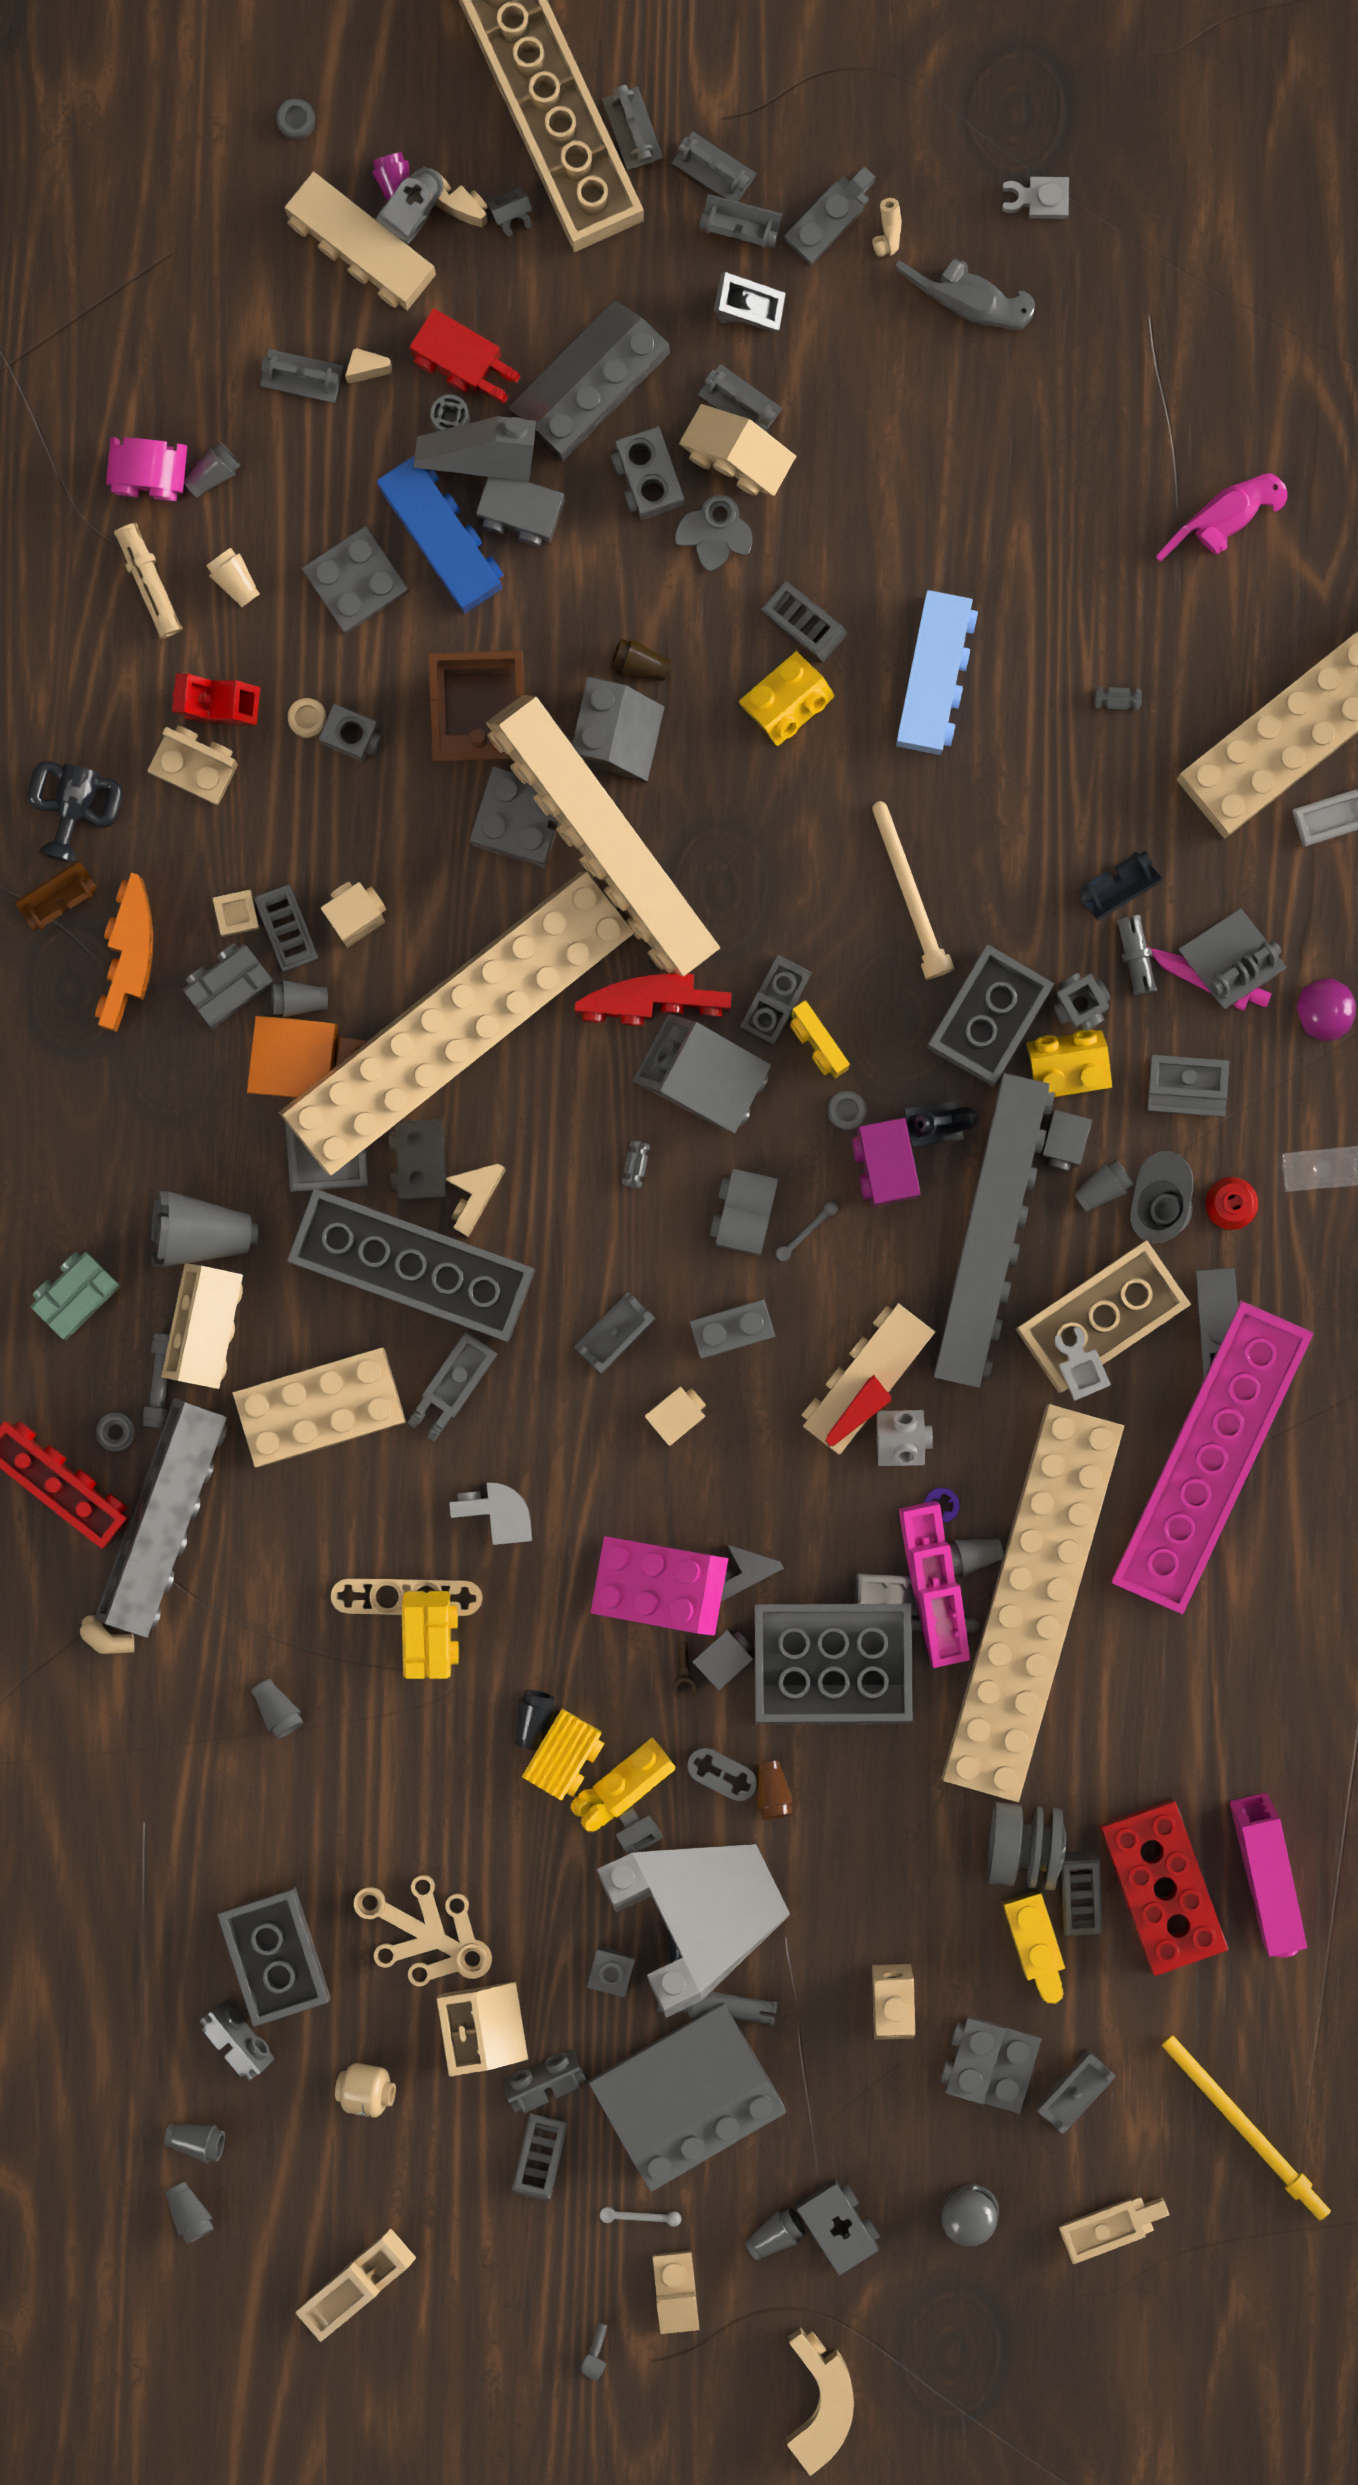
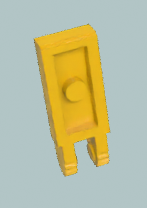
(622, 1786)

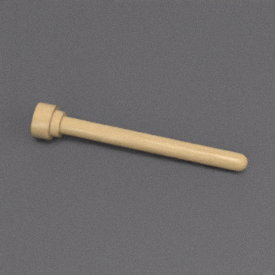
(935, 960)

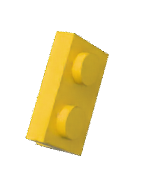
(787, 698)
(1071, 1062)

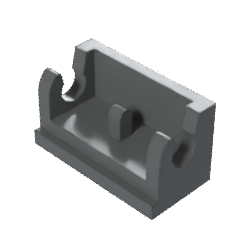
(614, 1333)
(1075, 2091)

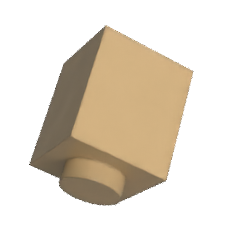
(676, 1414)

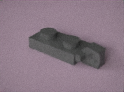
(830, 216)

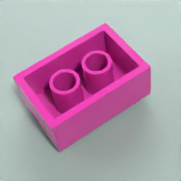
(659, 1585)

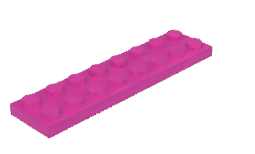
(1212, 1457)

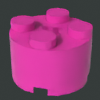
(146, 467)

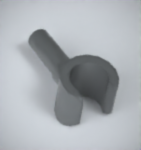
(591, 2365)

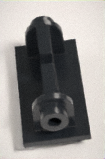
(1107, 894)
(938, 1123)

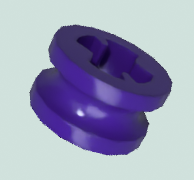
(936, 1494)

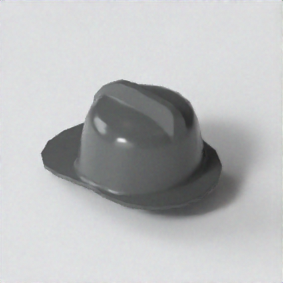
(1162, 1197)

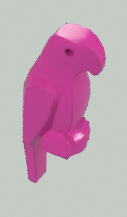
(1230, 512)

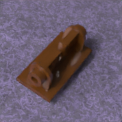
(56, 895)

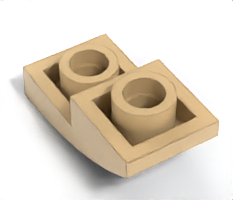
(463, 205)

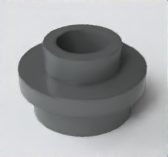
(105, 1424)

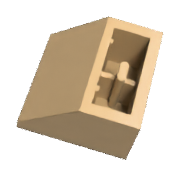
(482, 2028)

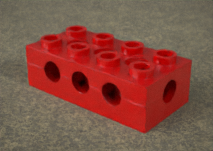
(1189, 1894)

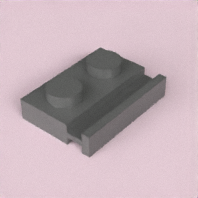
(1188, 1085)

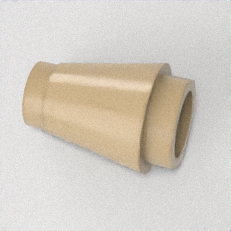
(233, 577)

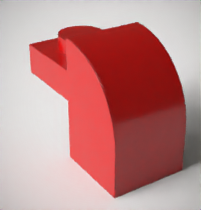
(215, 700)

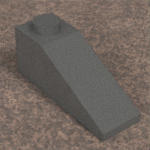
(483, 448)

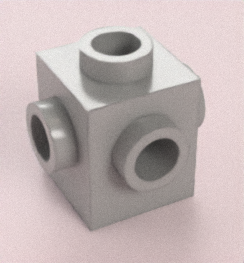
(902, 1438)

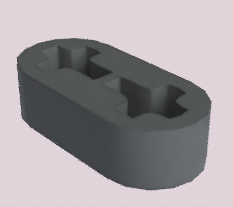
(717, 1782)

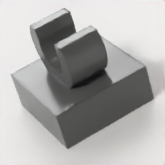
(510, 206)
(638, 1832)

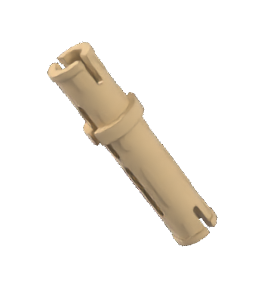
(142, 567)

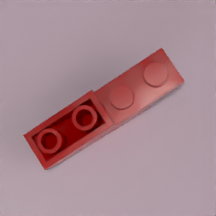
(635, 997)

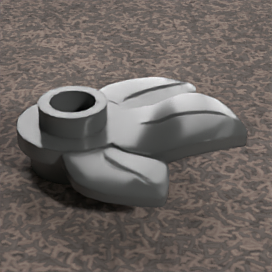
(714, 537)

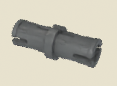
(1137, 955)

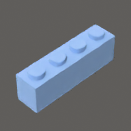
(935, 671)

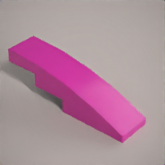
(934, 1584)

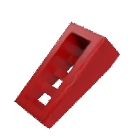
(865, 1404)

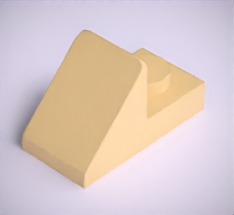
(480, 1185)
(675, 2292)

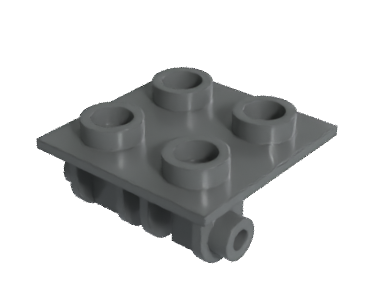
(1233, 958)

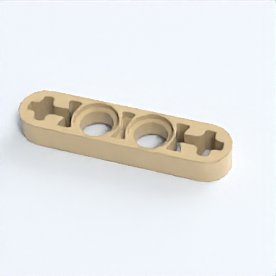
(401, 1586)

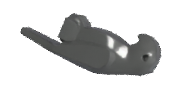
(974, 297)

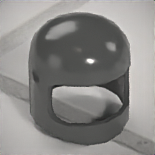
(969, 2215)

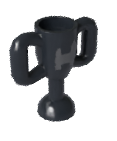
(72, 803)

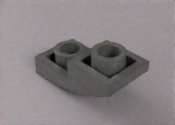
(776, 999)

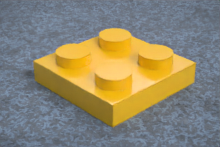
(809, 1028)

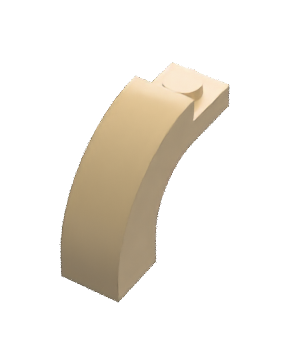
(828, 2426)

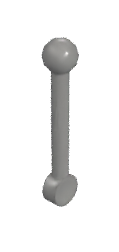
(608, 2214)

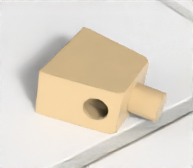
(893, 2001)

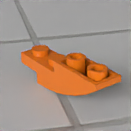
(133, 938)

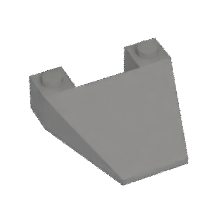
(713, 1904)

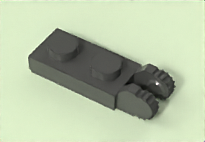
(454, 1382)

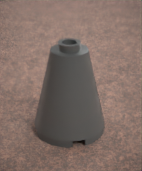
(197, 1230)

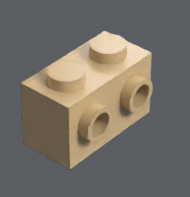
(354, 912)

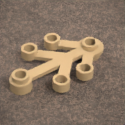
(429, 1934)

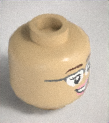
(364, 2090)

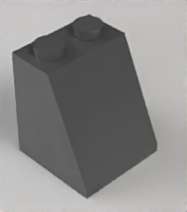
(617, 729)
(702, 1073)

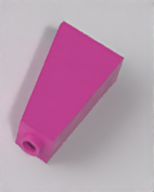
(1269, 1874)

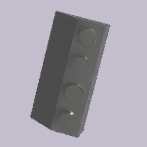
(591, 379)

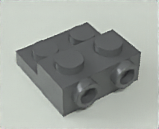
(990, 2064)

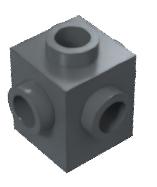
(1092, 991)

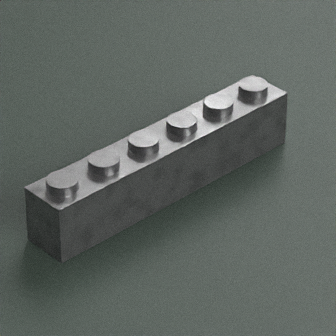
(161, 1518)

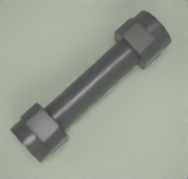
(155, 1414)

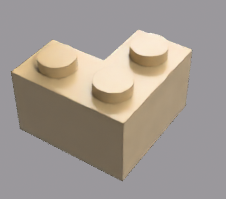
(737, 449)

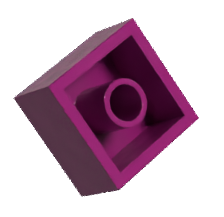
(887, 1163)

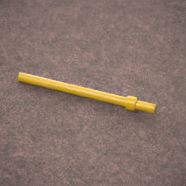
(1296, 2184)

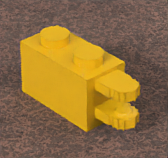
(1036, 1943)

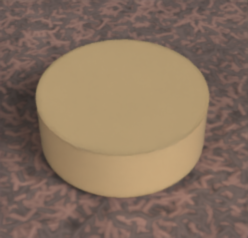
(307, 718)

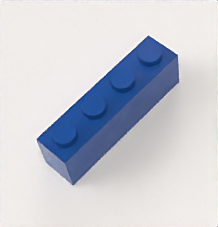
(440, 534)

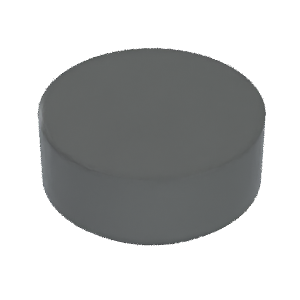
(296, 119)
(846, 1110)

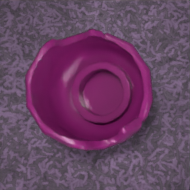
(1326, 1009)

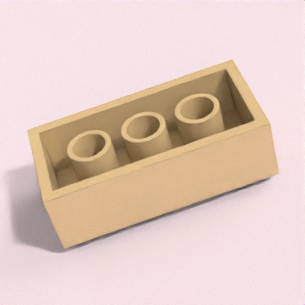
(1109, 1308)
(319, 1407)

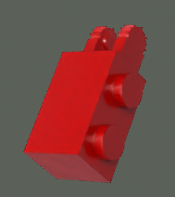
(460, 356)

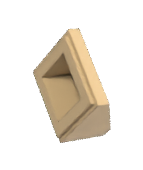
(366, 366)

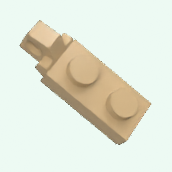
(1111, 2227)

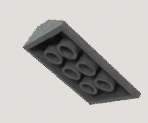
(833, 1664)
(687, 2096)

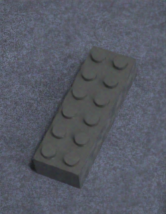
(411, 1265)

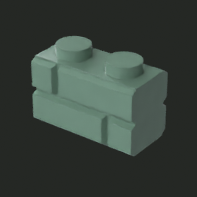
(74, 1294)

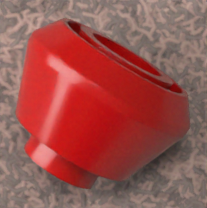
(1221, 1209)

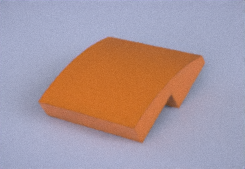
(290, 1055)

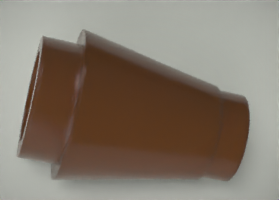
(773, 1792)

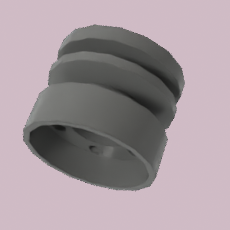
(1025, 1846)

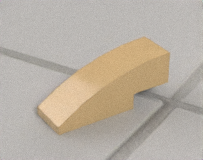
(356, 2285)

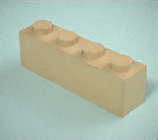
(359, 241)
(885, 1355)

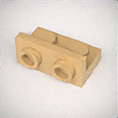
(193, 765)

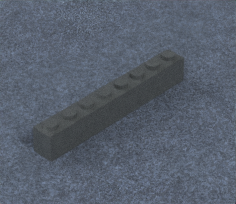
(992, 1229)

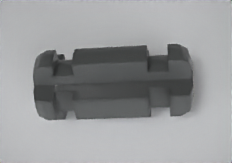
(1118, 698)
(635, 1164)

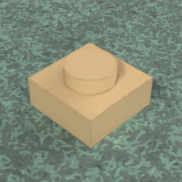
(236, 913)

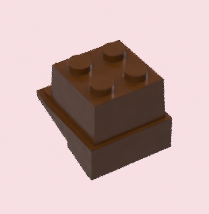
(465, 695)

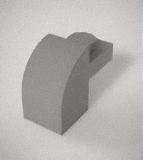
(507, 1512)

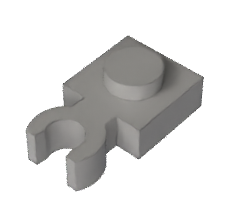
(1045, 197)
(1083, 1371)

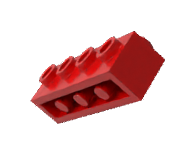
(58, 1487)

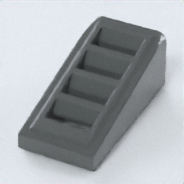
(827, 643)
(274, 897)
(1081, 1860)
(534, 2191)

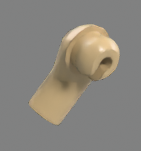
(891, 224)
(102, 1641)

